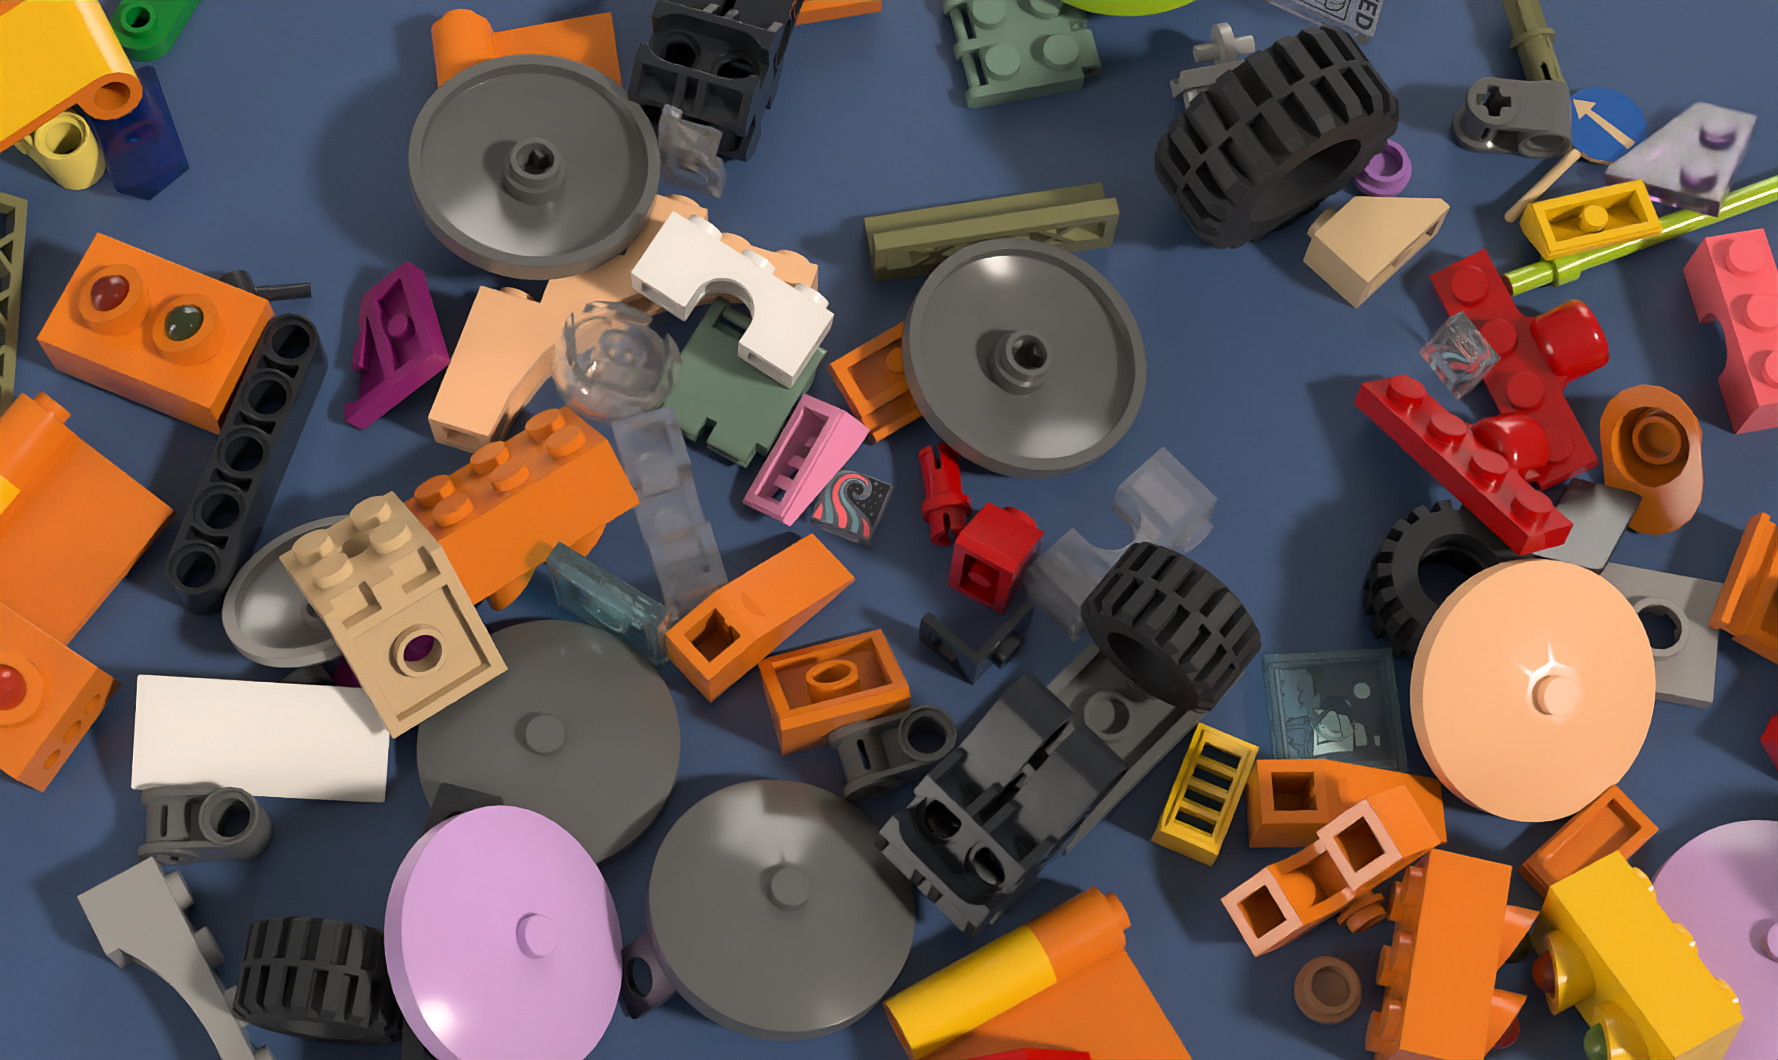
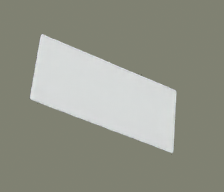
(259, 738)

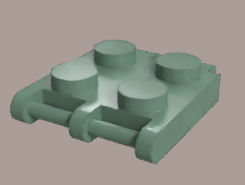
(1023, 48)
(731, 394)

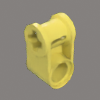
(51, 141)

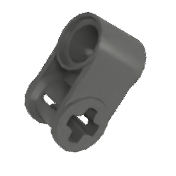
(1520, 116)
(888, 750)
(189, 825)

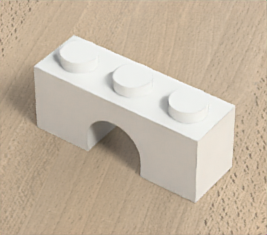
(692, 263)

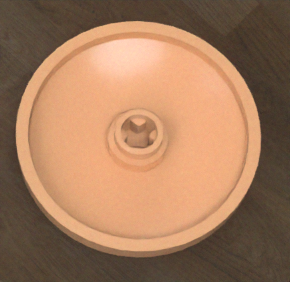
(1532, 689)

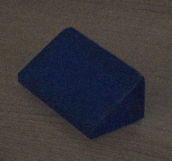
(144, 144)

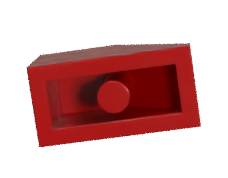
(994, 555)

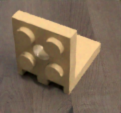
(378, 587)

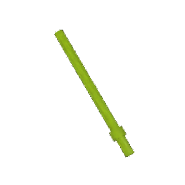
(1568, 268)

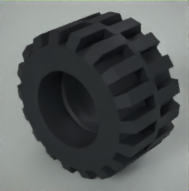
(1424, 539)
(1171, 627)
(318, 981)

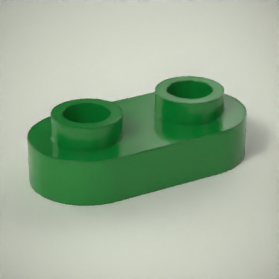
(158, 36)

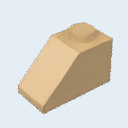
(1370, 241)

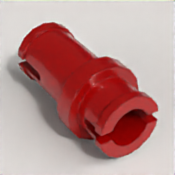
(944, 502)

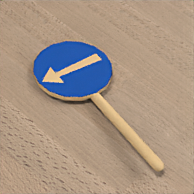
(1602, 132)

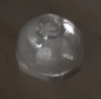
(613, 363)

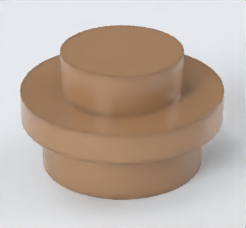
(1327, 990)

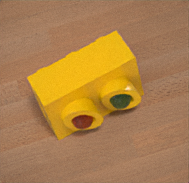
(1629, 970)

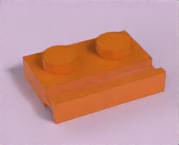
(876, 385)
(1750, 591)

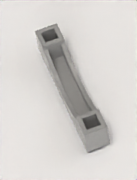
(145, 921)

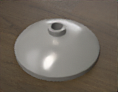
(270, 615)

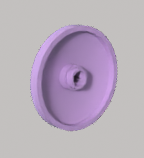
(1728, 901)
(503, 940)

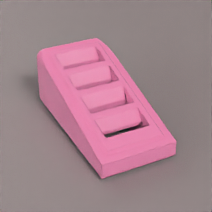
(815, 443)

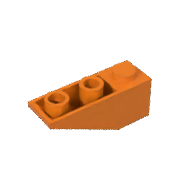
(754, 615)
(1300, 796)

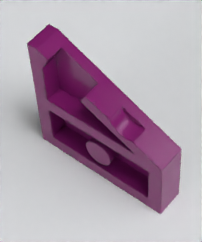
(396, 345)

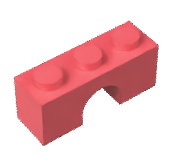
(1737, 284)

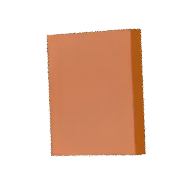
(831, 687)

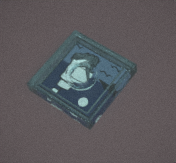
(609, 603)
(1335, 707)

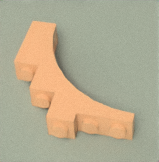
(512, 338)

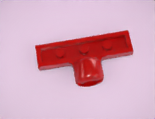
(1536, 358)
(1478, 463)

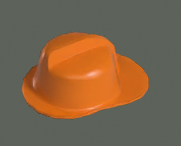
(1655, 451)

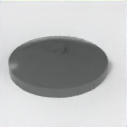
(533, 166)
(1024, 358)
(565, 732)
(778, 911)

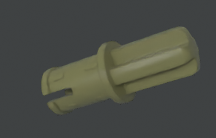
(1532, 40)

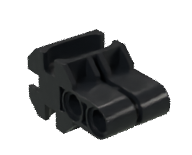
(715, 65)
(972, 830)

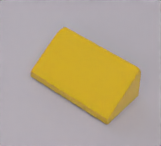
(1590, 220)

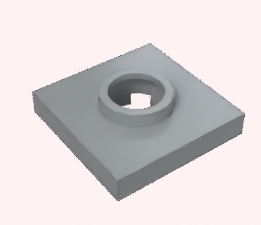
(1688, 668)

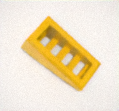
(1189, 839)

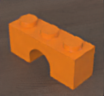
(1346, 862)

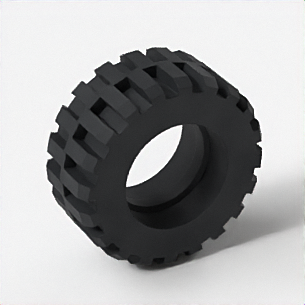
(1275, 137)

